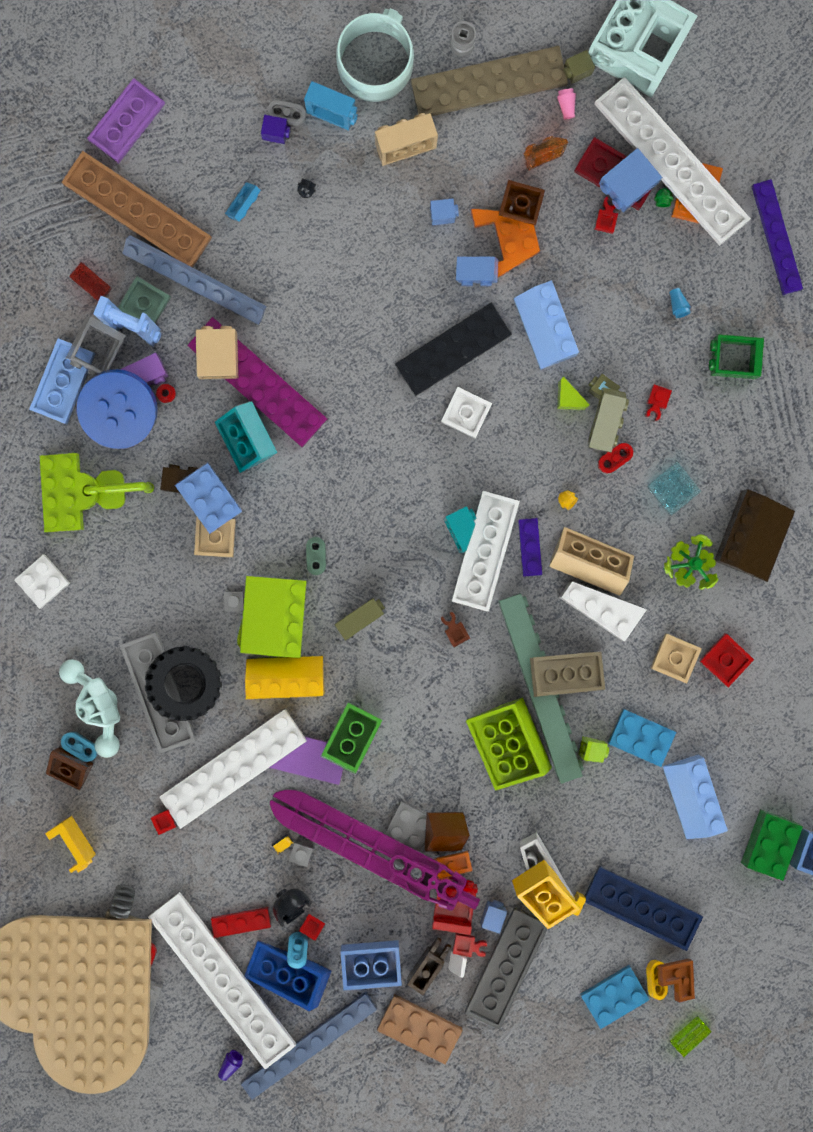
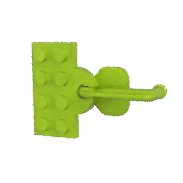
(67, 490)

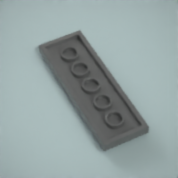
(506, 968)

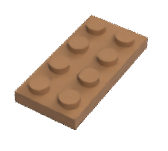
(419, 1029)

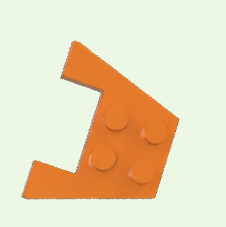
(515, 238)

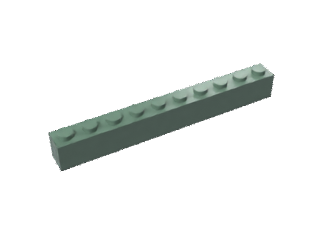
(547, 709)

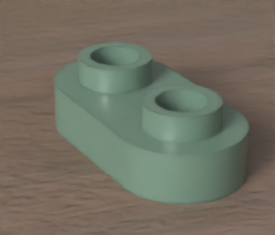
(316, 556)

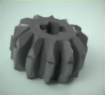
(122, 901)

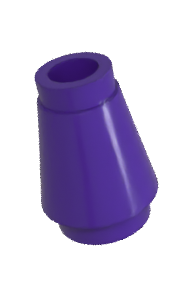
(230, 1065)

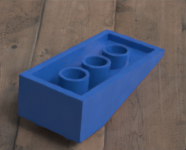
(298, 985)

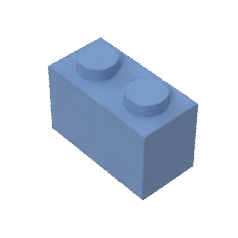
(477, 270)

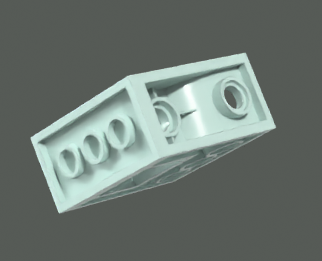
(624, 54)

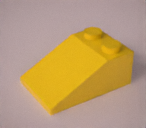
(545, 894)

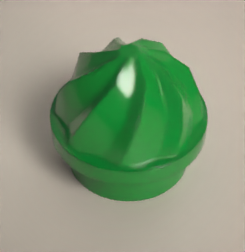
(664, 198)

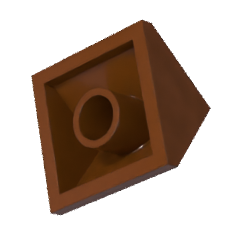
(68, 768)
(445, 831)

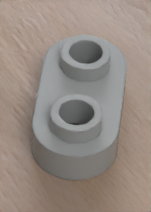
(288, 111)

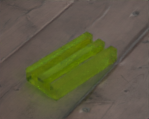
(682, 1048)

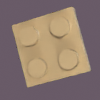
(217, 543)
(676, 658)

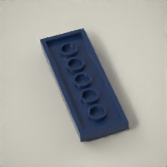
(643, 908)

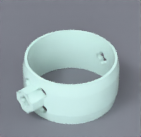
(387, 23)

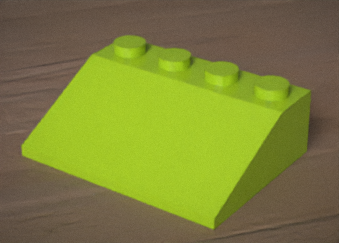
(273, 616)
(509, 744)

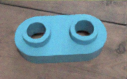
(79, 748)
(297, 953)

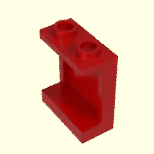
(460, 917)

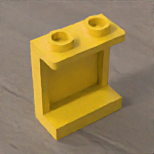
(75, 842)

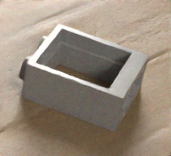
(117, 340)

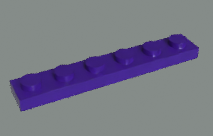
(777, 237)

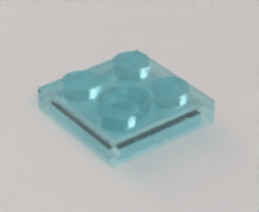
(673, 488)

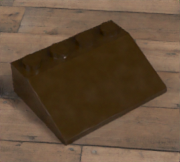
(754, 535)

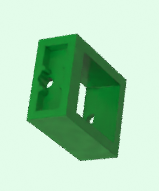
(756, 356)

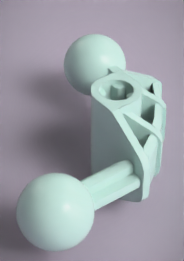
(94, 706)

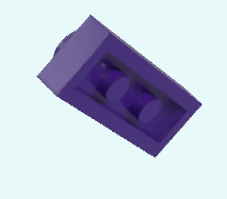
(530, 547)

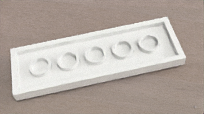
(485, 551)

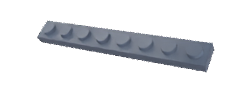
(194, 279)
(310, 1045)

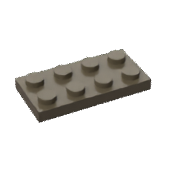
(567, 674)

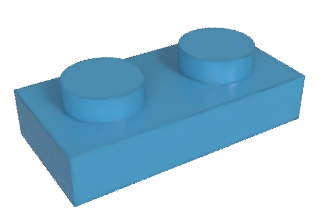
(242, 202)

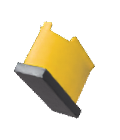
(282, 843)

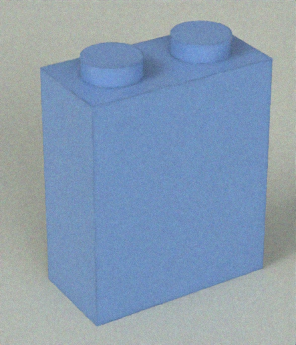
(630, 180)

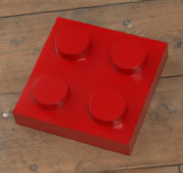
(726, 660)

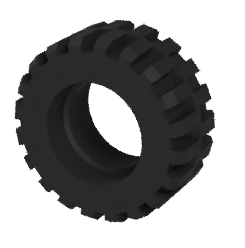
(209, 689)

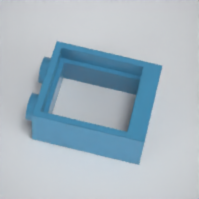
(330, 106)

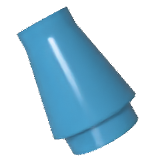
(679, 304)

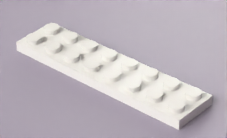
(233, 768)

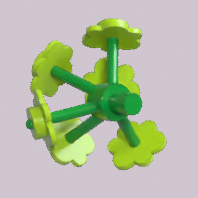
(702, 560)

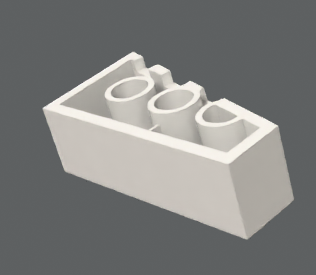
(607, 611)
(534, 852)

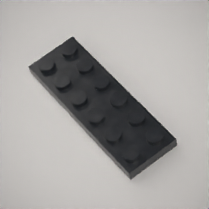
(453, 349)

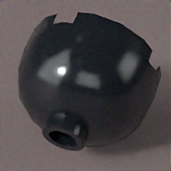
(290, 905)

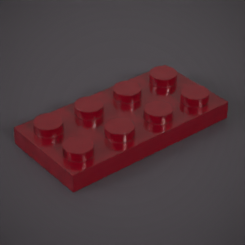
(598, 161)

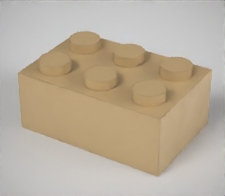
(406, 138)

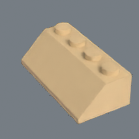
(592, 561)

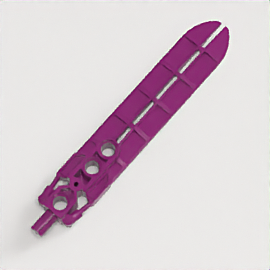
(365, 857)

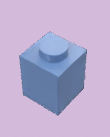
(443, 211)
(493, 916)

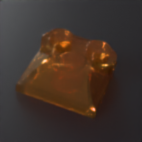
(544, 152)

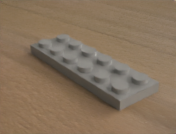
(138, 657)

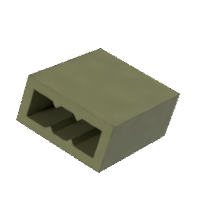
(360, 618)

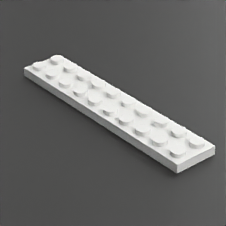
(673, 160)
(222, 980)

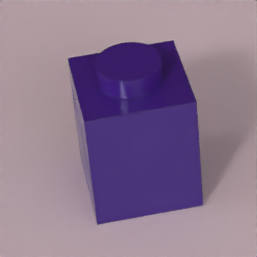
(275, 129)

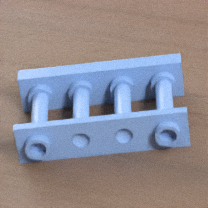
(116, 319)

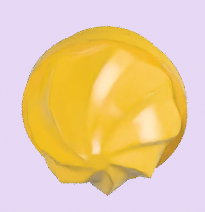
(567, 499)

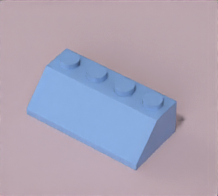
(546, 325)
(695, 798)

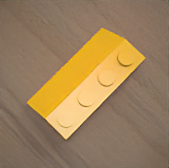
(284, 677)

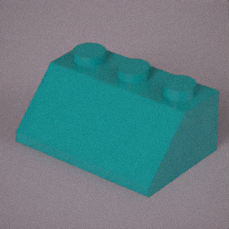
(245, 436)
(461, 526)

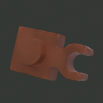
(456, 632)

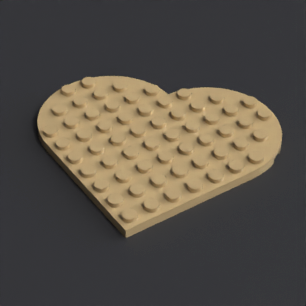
(80, 994)

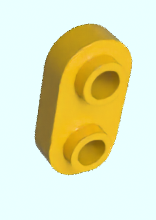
(652, 981)

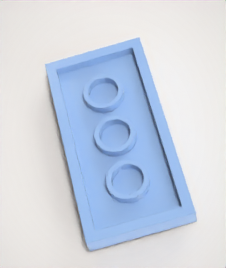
(61, 383)

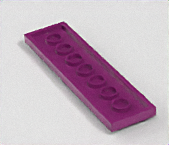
(272, 395)

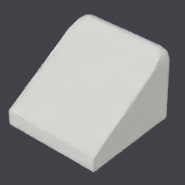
(457, 964)

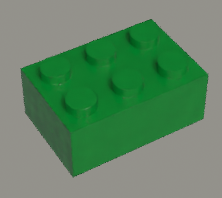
(771, 845)

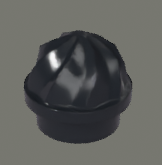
(306, 188)

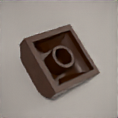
(521, 202)

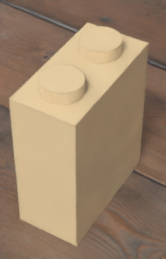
(217, 353)

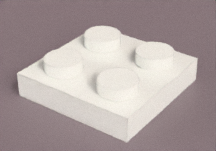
(466, 412)
(42, 581)

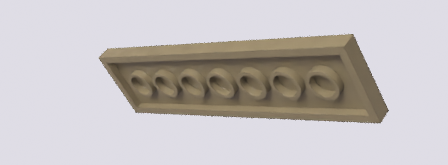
(489, 82)

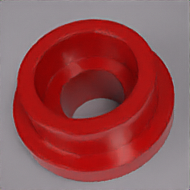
(172, 393)

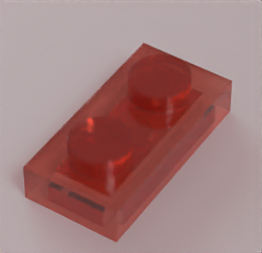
(90, 281)

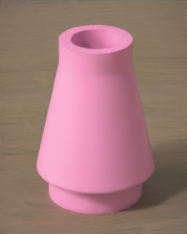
(567, 102)

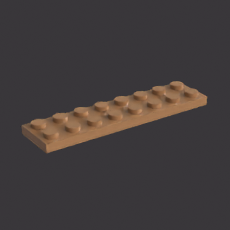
(136, 209)

